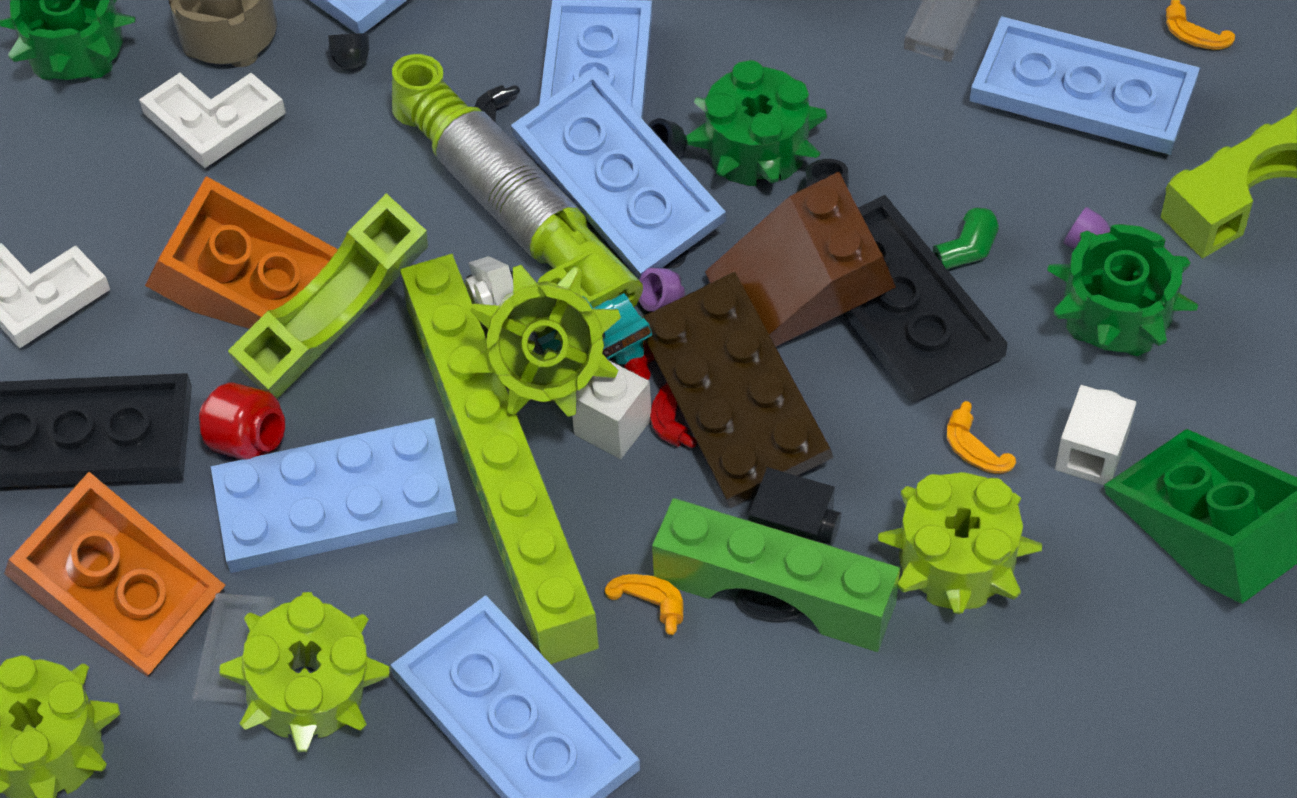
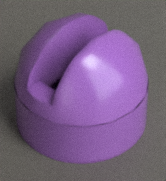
(1086, 221)
(657, 282)

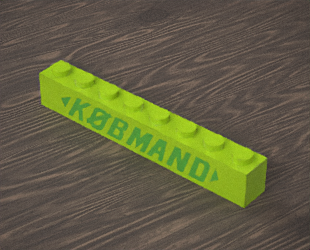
(500, 464)

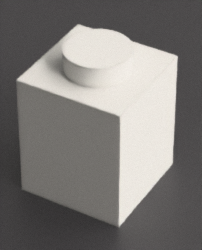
(613, 411)
(1095, 435)

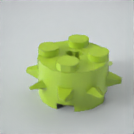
(558, 371)
(960, 540)
(304, 702)
(48, 728)

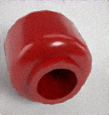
(241, 421)

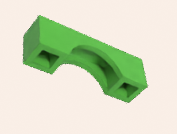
(836, 589)

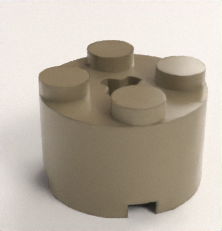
(224, 29)

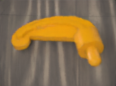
(1194, 34)
(972, 449)
(654, 591)

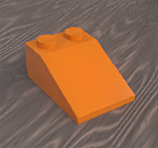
(235, 258)
(113, 575)

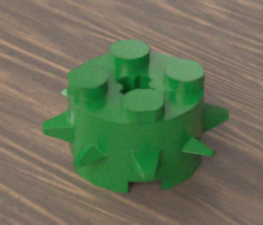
(66, 36)
(757, 124)
(1122, 289)

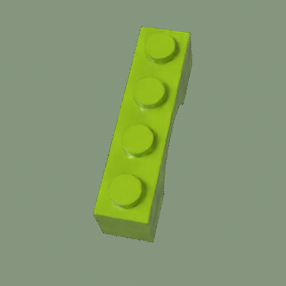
(1214, 199)
(362, 268)

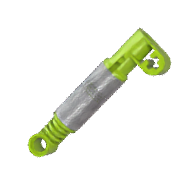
(507, 183)

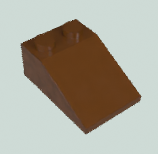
(807, 261)

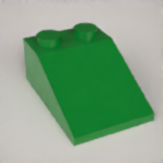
(1214, 512)

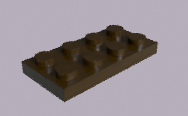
(734, 388)

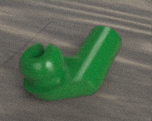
(974, 242)

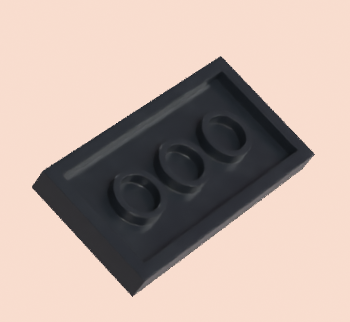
(928, 325)
(93, 425)

